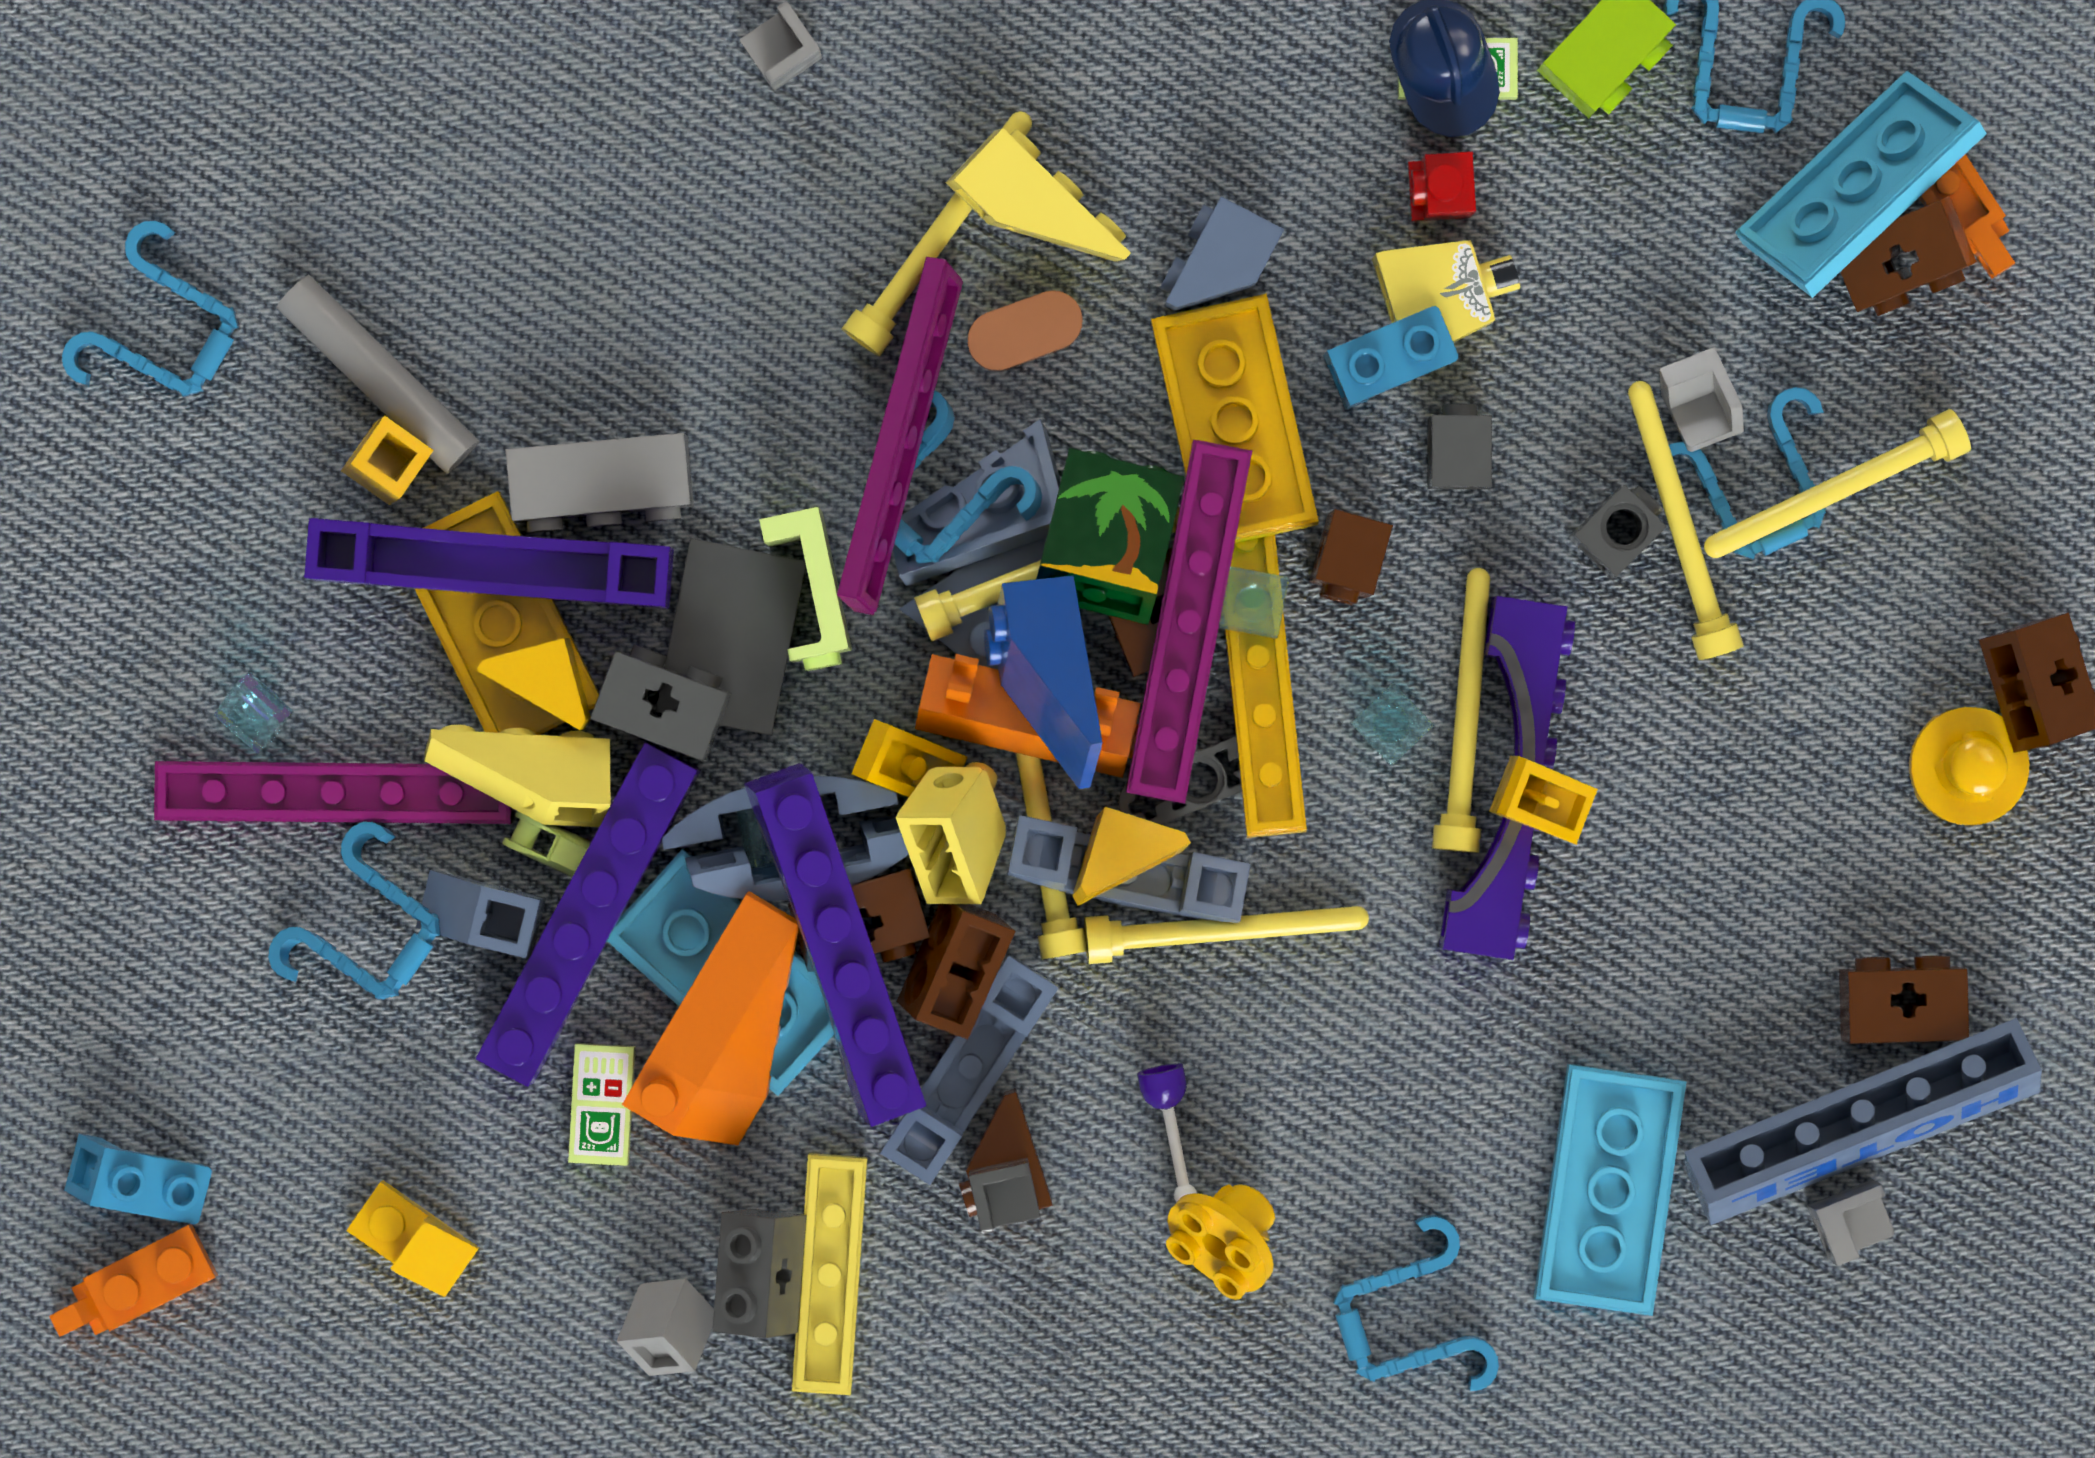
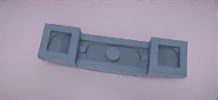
(707, 823)
(731, 875)
(1182, 886)
(969, 1070)

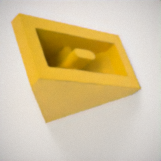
(545, 677)
(1543, 799)
(1122, 849)

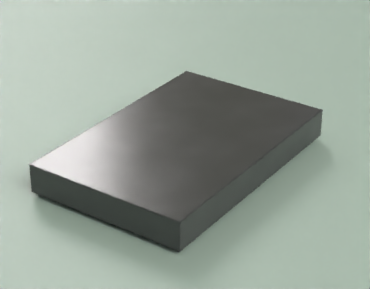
(737, 623)

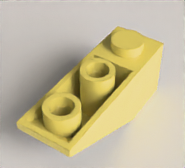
(1021, 196)
(541, 776)

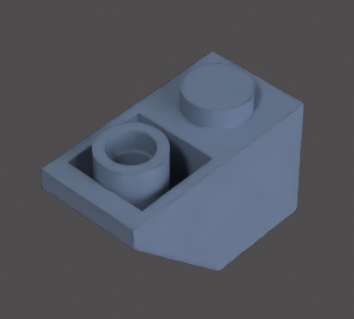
(1227, 256)
(484, 913)

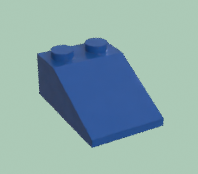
(1046, 669)

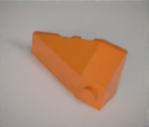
(721, 1043)

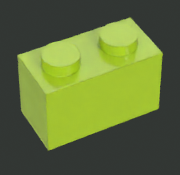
(1605, 51)

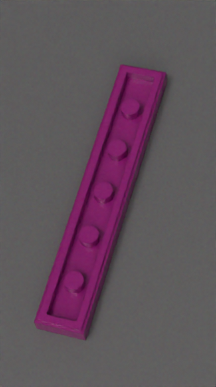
(900, 436)
(1188, 621)
(319, 793)

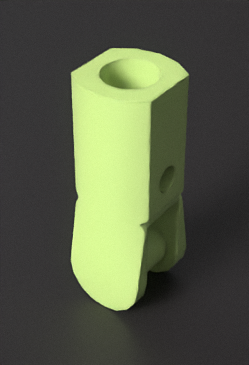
(564, 853)

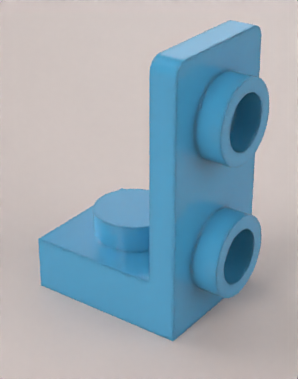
(1390, 356)
(136, 1181)

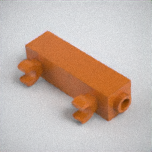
(972, 706)

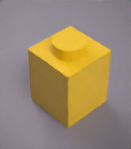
(387, 460)

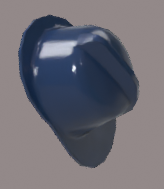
(1444, 67)

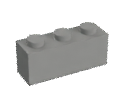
(600, 481)

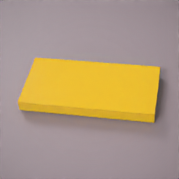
(1233, 391)
(491, 625)

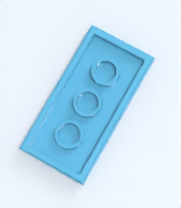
(1860, 183)
(671, 937)
(1610, 1189)

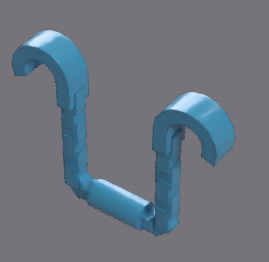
(1749, 118)
(212, 351)
(1796, 466)
(911, 542)
(411, 955)
(1355, 1336)

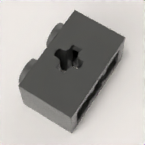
(626, 705)
(759, 1273)

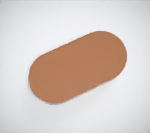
(1025, 330)

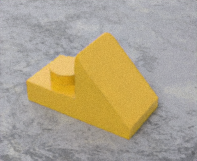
(900, 758)
(412, 1239)

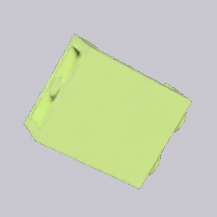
(811, 530)

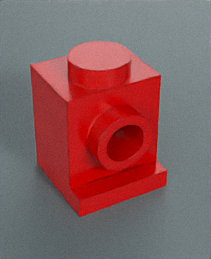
(1442, 187)

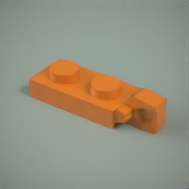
(1977, 212)
(137, 1283)

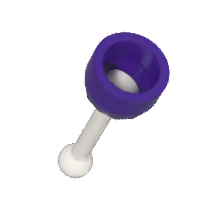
(1163, 1089)

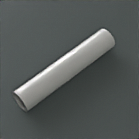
(377, 372)

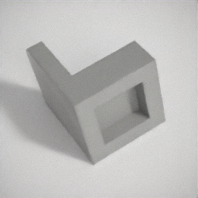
(781, 47)
(1701, 400)
(1851, 1221)
(667, 1327)

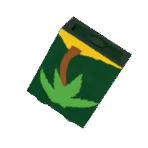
(1111, 532)

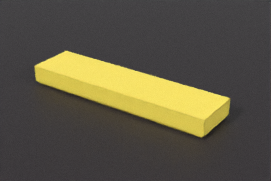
(830, 1274)

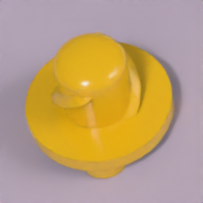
(1967, 767)
(1224, 1237)

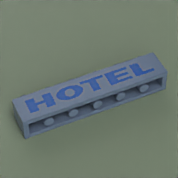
(1863, 1121)

